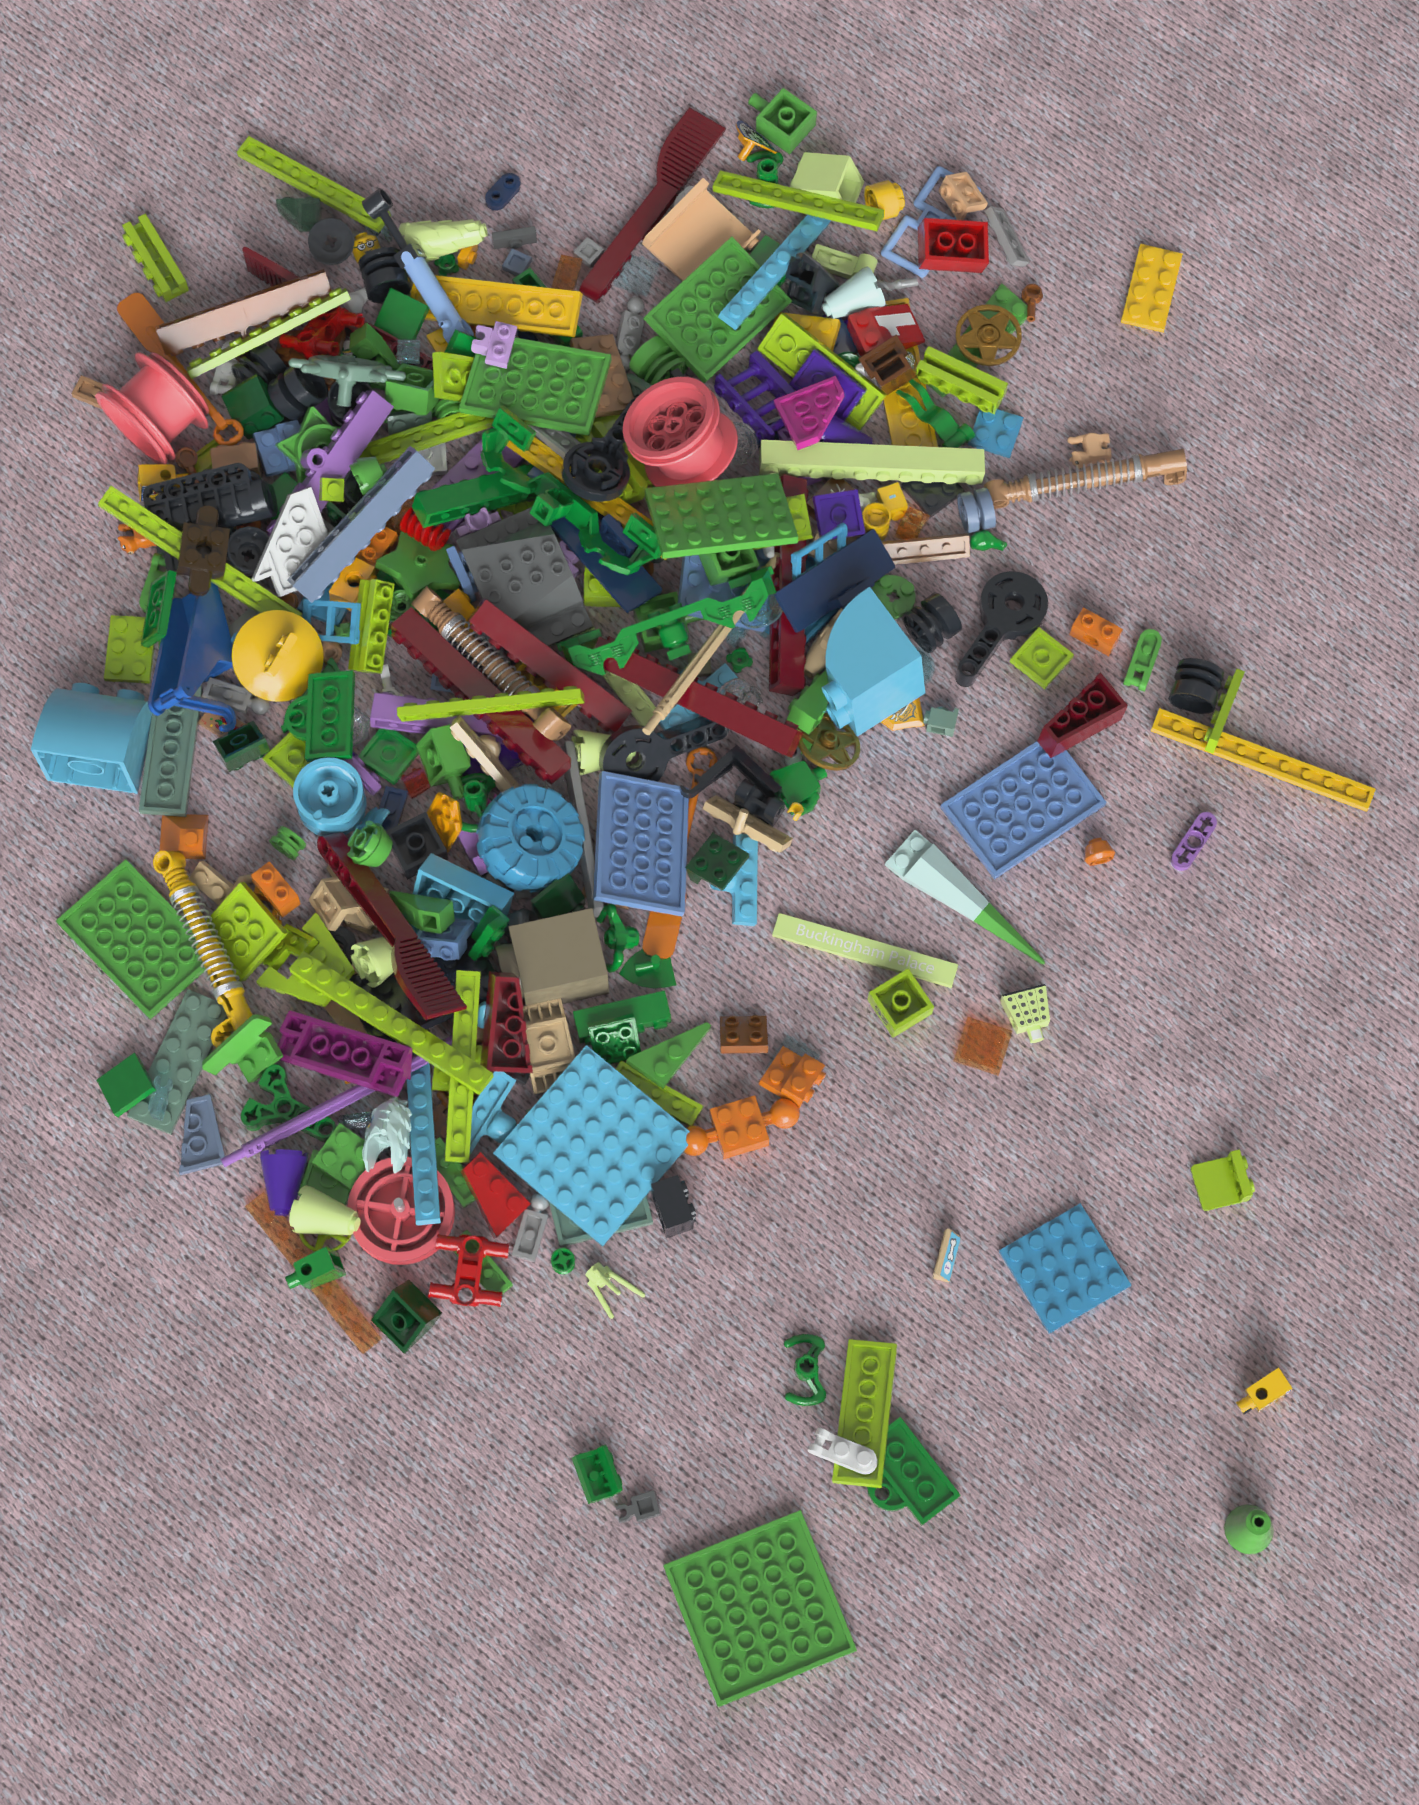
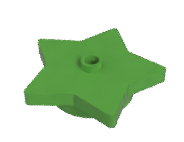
(313, 433)
(417, 566)

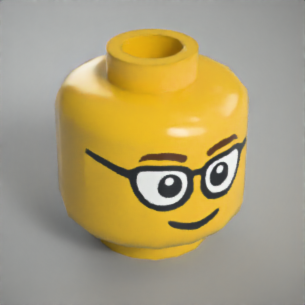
(364, 244)

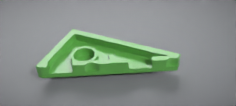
(666, 1058)

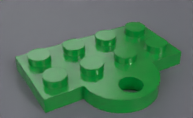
(326, 716)
(912, 1477)

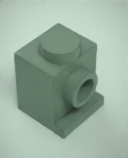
(941, 721)

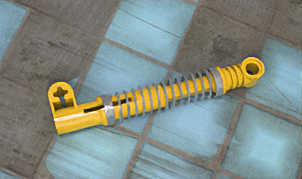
(227, 989)

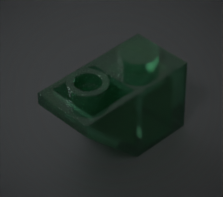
(300, 212)

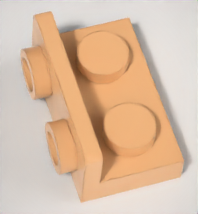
(961, 195)

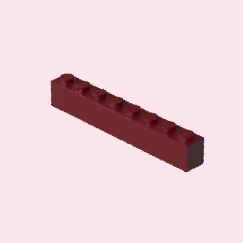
(548, 664)

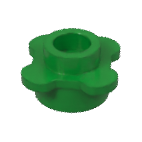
(446, 259)
(743, 655)

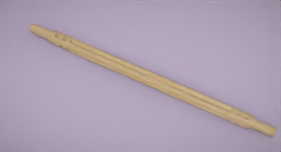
(695, 666)

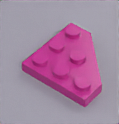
(810, 410)

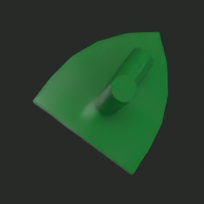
(649, 971)

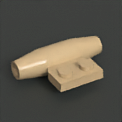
(817, 652)

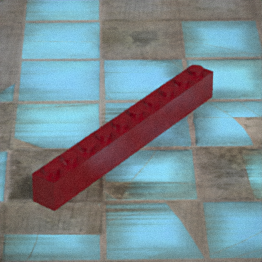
(786, 645)
(465, 682)
(708, 702)

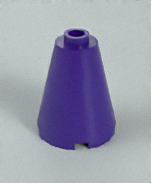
(842, 432)
(282, 1177)

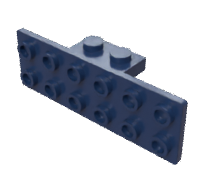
(835, 581)
(627, 590)

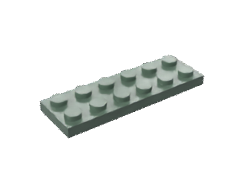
(169, 761)
(181, 1057)

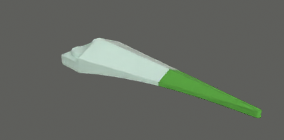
(934, 874)

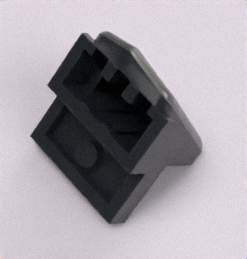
(808, 282)

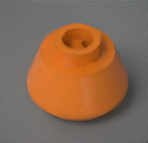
(1098, 852)

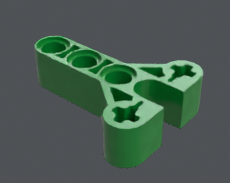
(270, 1113)

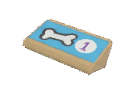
(946, 1256)

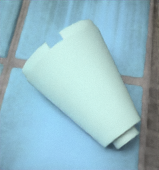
(854, 295)

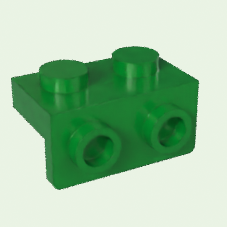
(488, 932)
(597, 1474)

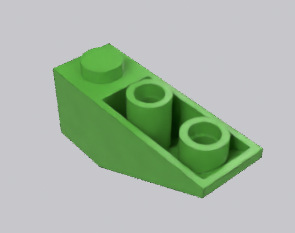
(370, 345)
(811, 705)
(425, 912)

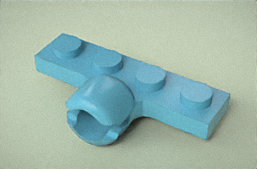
(680, 714)
(744, 884)
(487, 1113)

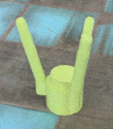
(600, 1277)

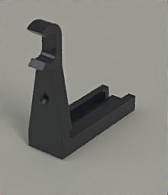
(739, 759)

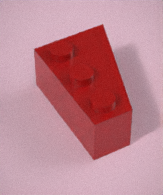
(494, 1194)

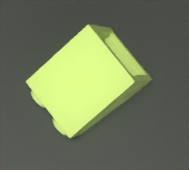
(828, 176)

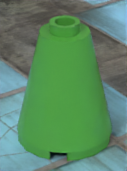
(1249, 1529)

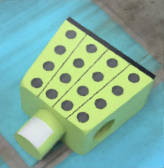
(1027, 1011)

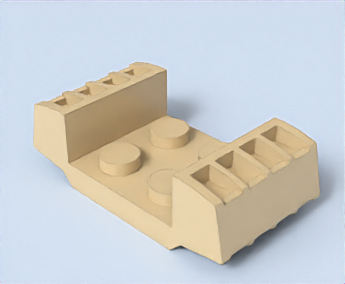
(548, 1043)

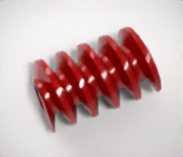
(430, 537)

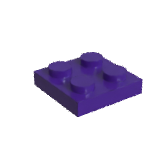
(838, 508)

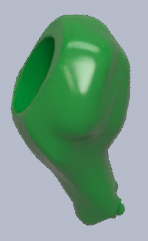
(985, 540)

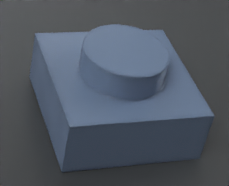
(516, 262)

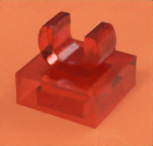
(415, 782)

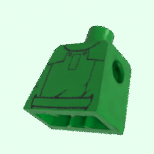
(324, 1267)

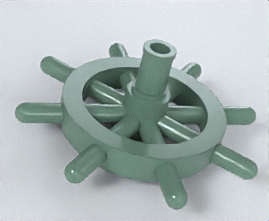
(346, 371)

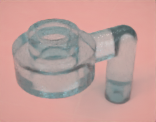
(737, 634)

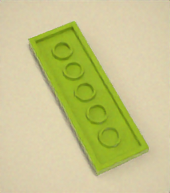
(791, 345)
(866, 1406)

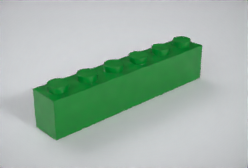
(467, 497)

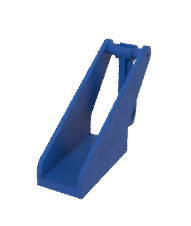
(190, 654)

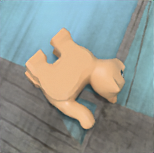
(1092, 447)

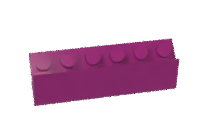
(345, 1053)

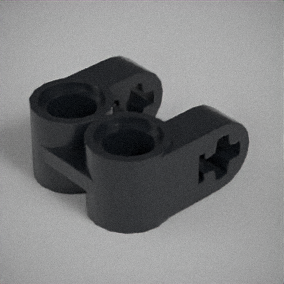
(761, 807)

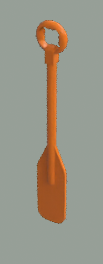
(142, 321)
(664, 928)

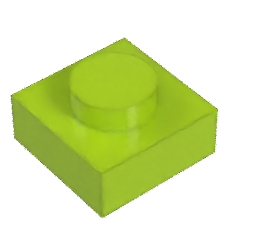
(331, 489)

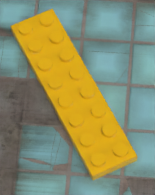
(519, 305)
(902, 423)

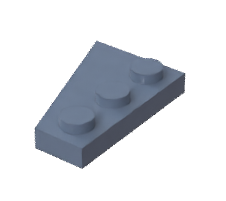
(202, 1139)

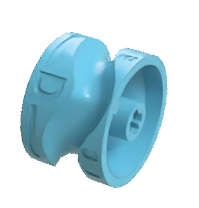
(329, 796)

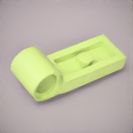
(842, 263)

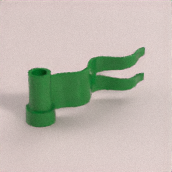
(938, 418)

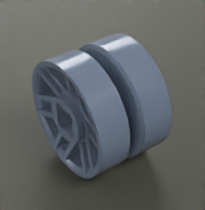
(976, 510)

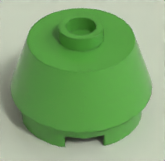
(367, 472)
(370, 845)

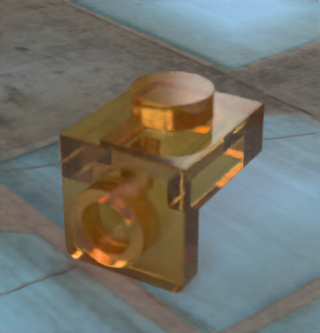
(911, 524)

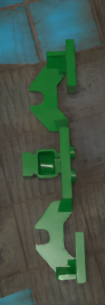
(558, 501)
(672, 632)

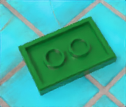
(158, 609)

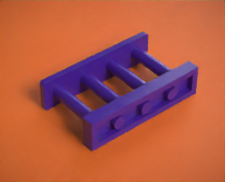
(771, 381)

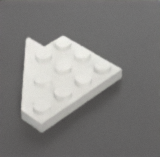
(292, 540)

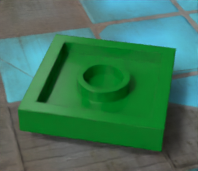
(389, 754)

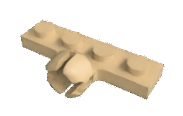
(485, 751)

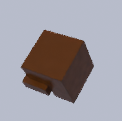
(888, 365)

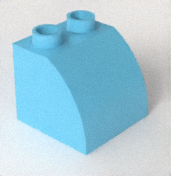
(869, 666)
(93, 738)

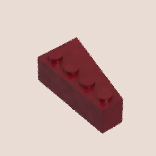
(1083, 717)
(505, 1029)

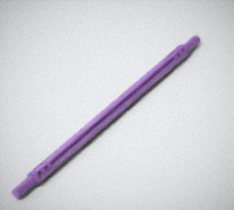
(309, 1117)

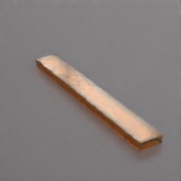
(330, 1293)

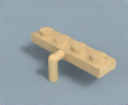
(744, 822)
(213, 883)

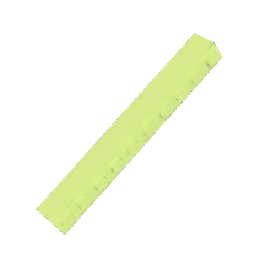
(873, 462)

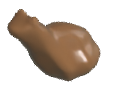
(330, 650)

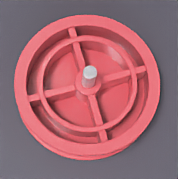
(388, 1215)

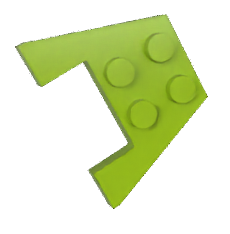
(326, 952)

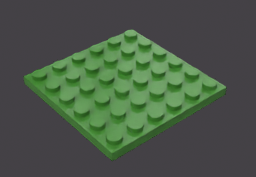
(759, 1608)

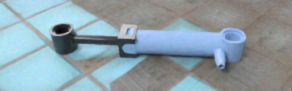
(413, 261)

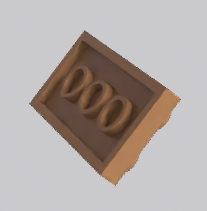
(617, 389)

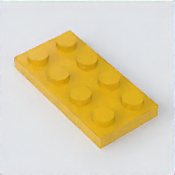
(1151, 288)

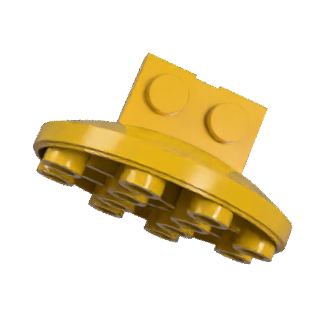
(276, 655)

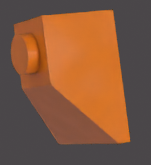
(185, 835)

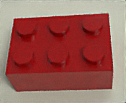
(953, 245)

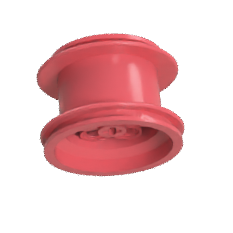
(154, 407)
(679, 433)

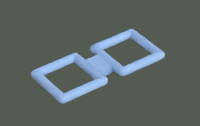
(928, 212)

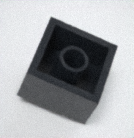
(414, 843)
(672, 1207)

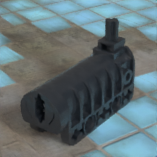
(236, 501)

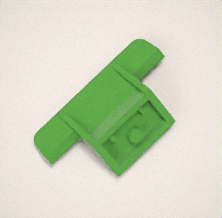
(248, 1047)

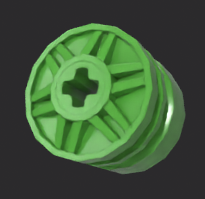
(656, 361)

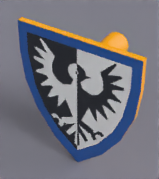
(749, 138)

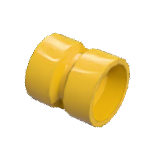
(877, 517)

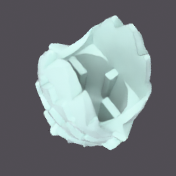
(388, 1128)

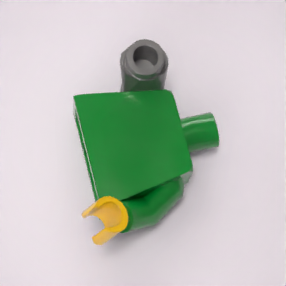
(799, 784)

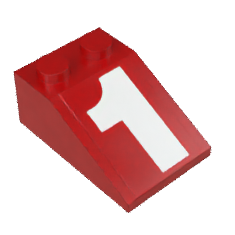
(878, 324)

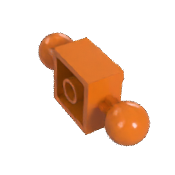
(741, 1126)

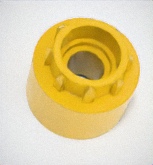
(885, 196)

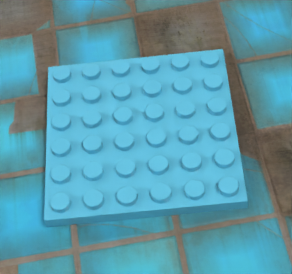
(593, 1145)

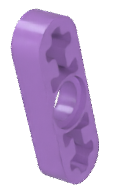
(1191, 832)

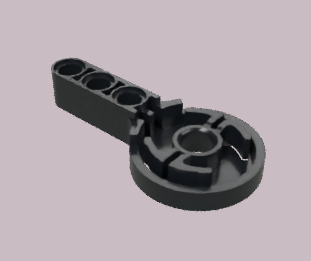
(605, 454)
(1001, 621)
(658, 751)

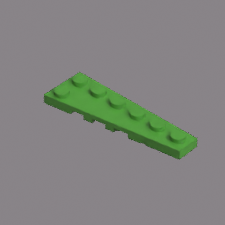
(1004, 298)

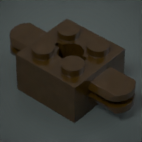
(203, 551)

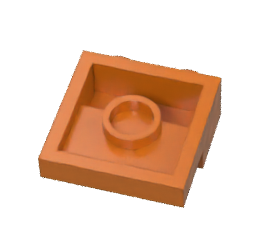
(793, 1076)

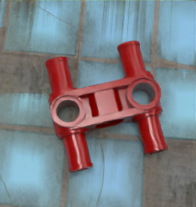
(321, 331)
(468, 1270)

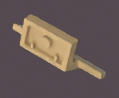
(334, 902)

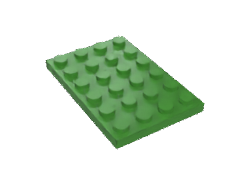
(690, 313)
(541, 386)
(720, 516)
(134, 938)

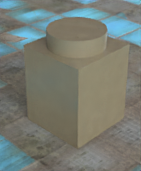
(556, 958)

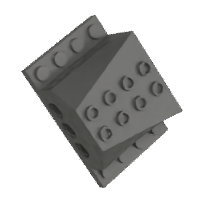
(526, 577)

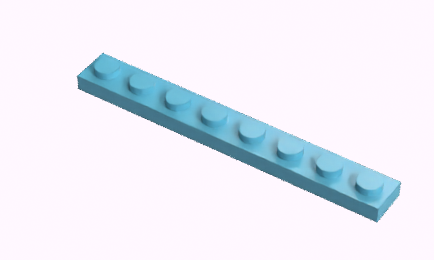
(772, 271)
(423, 1147)

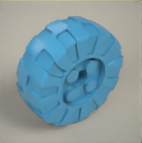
(530, 837)

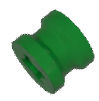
(561, 1257)

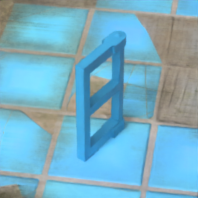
(840, 531)
(329, 637)

